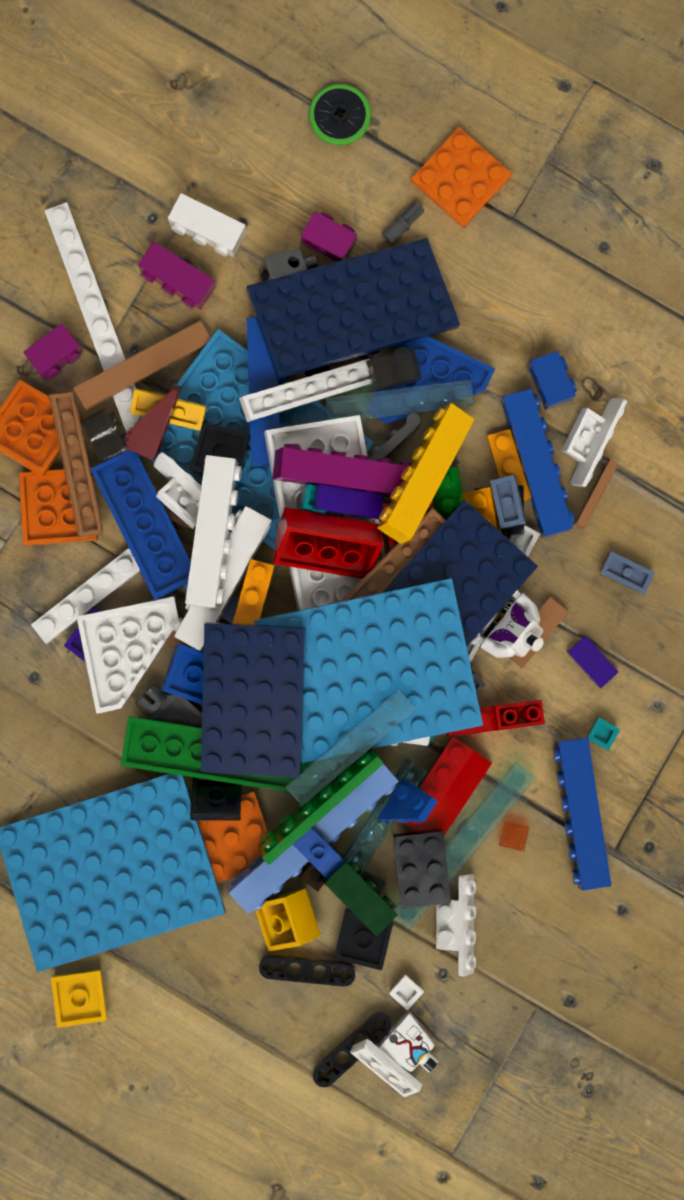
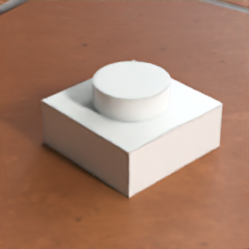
(406, 992)

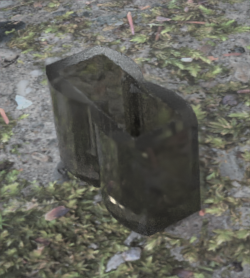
(393, 370)
(104, 434)

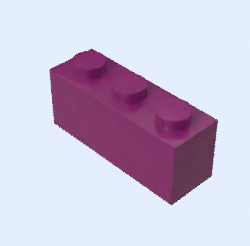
(176, 276)

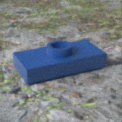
(318, 852)

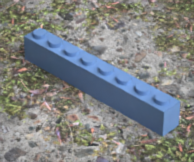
(262, 880)

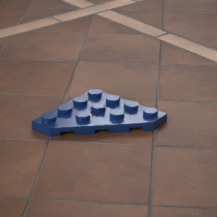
(443, 364)

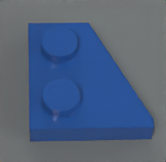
(407, 804)

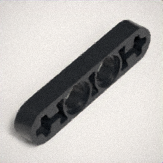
(307, 966)
(346, 1046)

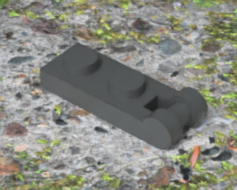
(396, 438)

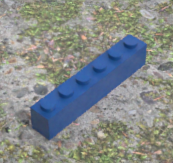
(260, 377)
(537, 463)
(583, 814)

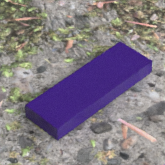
(348, 501)

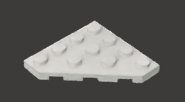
(122, 646)

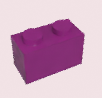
(328, 237)
(53, 352)

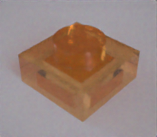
(514, 836)

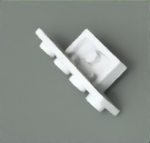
(590, 437)
(181, 491)
(456, 925)

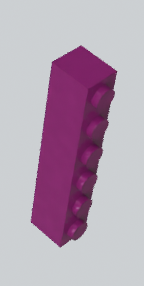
(337, 470)

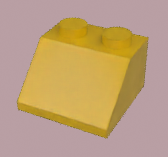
(288, 920)

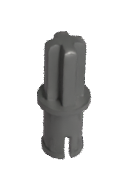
(402, 223)

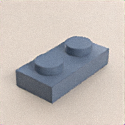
(508, 502)
(627, 573)

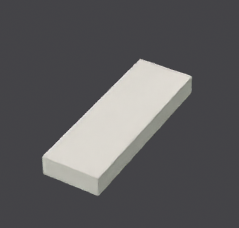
(386, 1068)

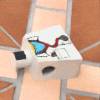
(409, 1044)

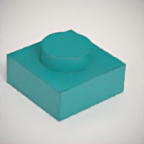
(307, 500)
(602, 733)

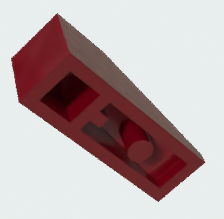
(149, 433)

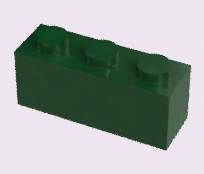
(361, 896)

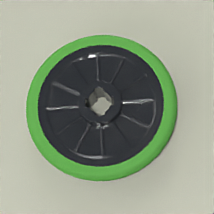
(347, 101)

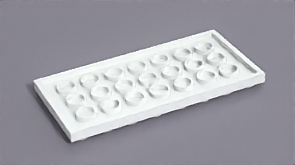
(340, 435)

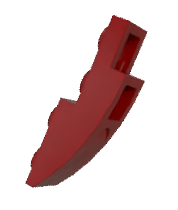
(506, 717)

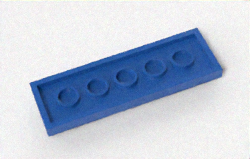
(143, 523)

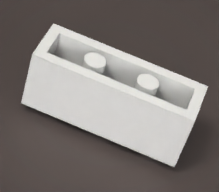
(207, 226)

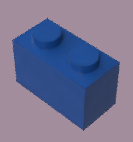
(552, 380)

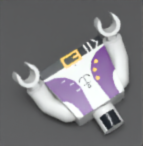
(513, 630)

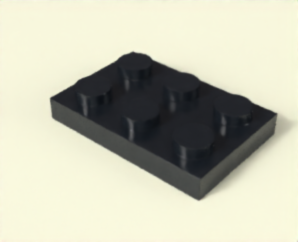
(421, 868)

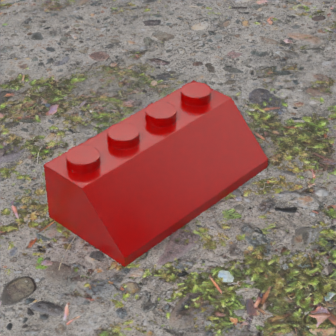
(327, 543)
(451, 783)

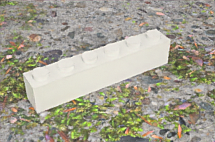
(212, 532)
(245, 540)

